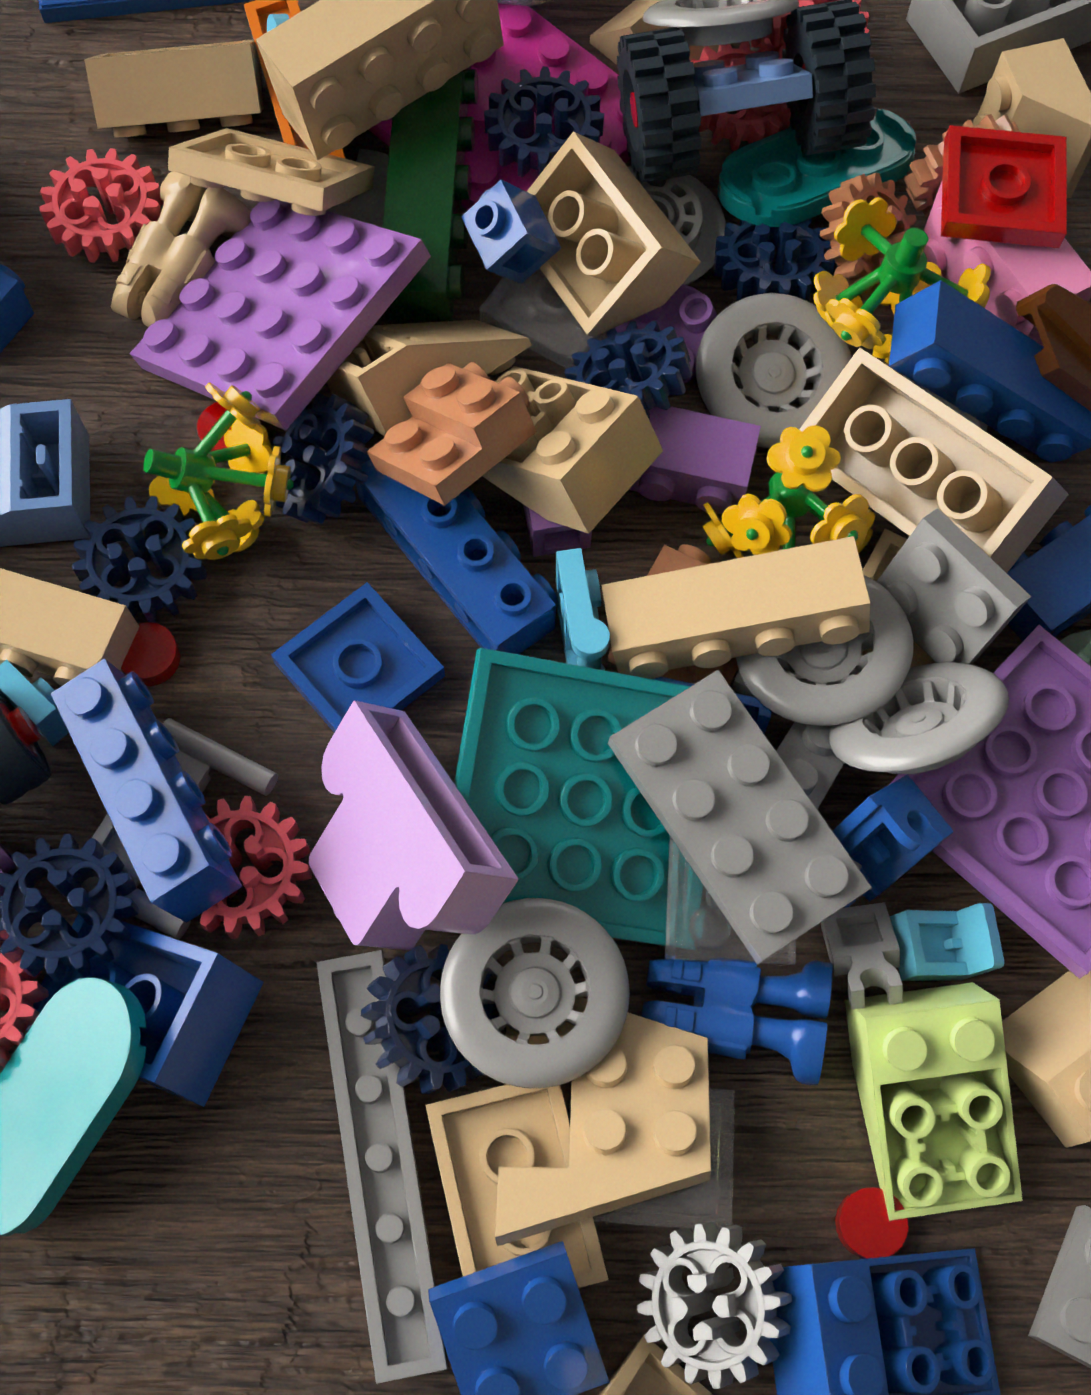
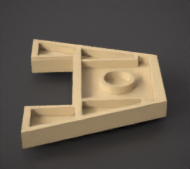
(632, 1132)

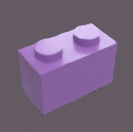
(701, 459)

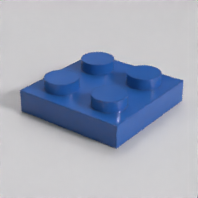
(358, 655)
(519, 1328)

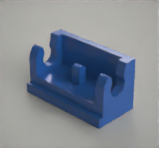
(891, 833)

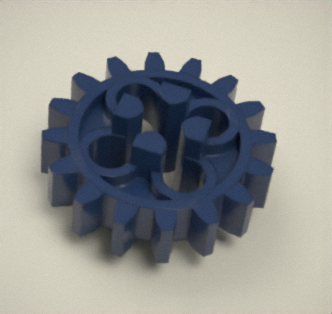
(511, 118)
(747, 256)
(636, 363)
(341, 431)
(106, 563)
(59, 942)
(405, 1044)

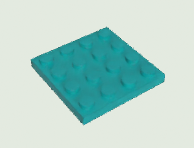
(557, 794)

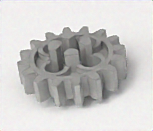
(755, 1302)

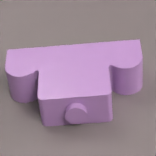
(403, 840)

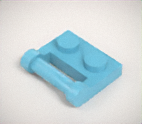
(578, 597)

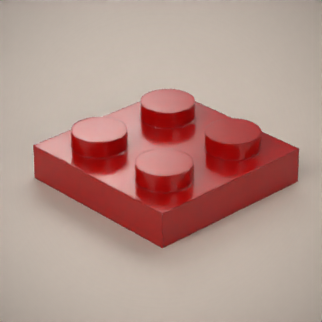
(1004, 186)

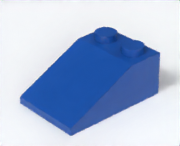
(189, 1002)

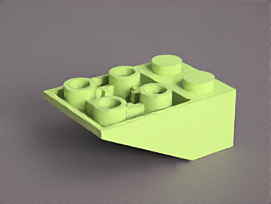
(936, 1099)

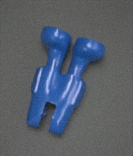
(725, 1004)

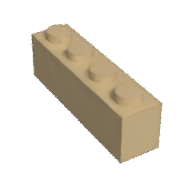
(737, 608)
(59, 628)

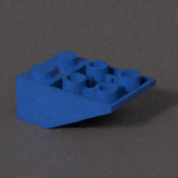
(886, 1327)

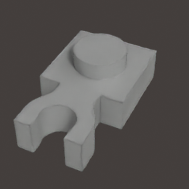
(865, 948)

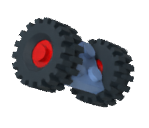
(820, 78)

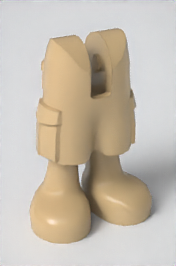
(165, 262)

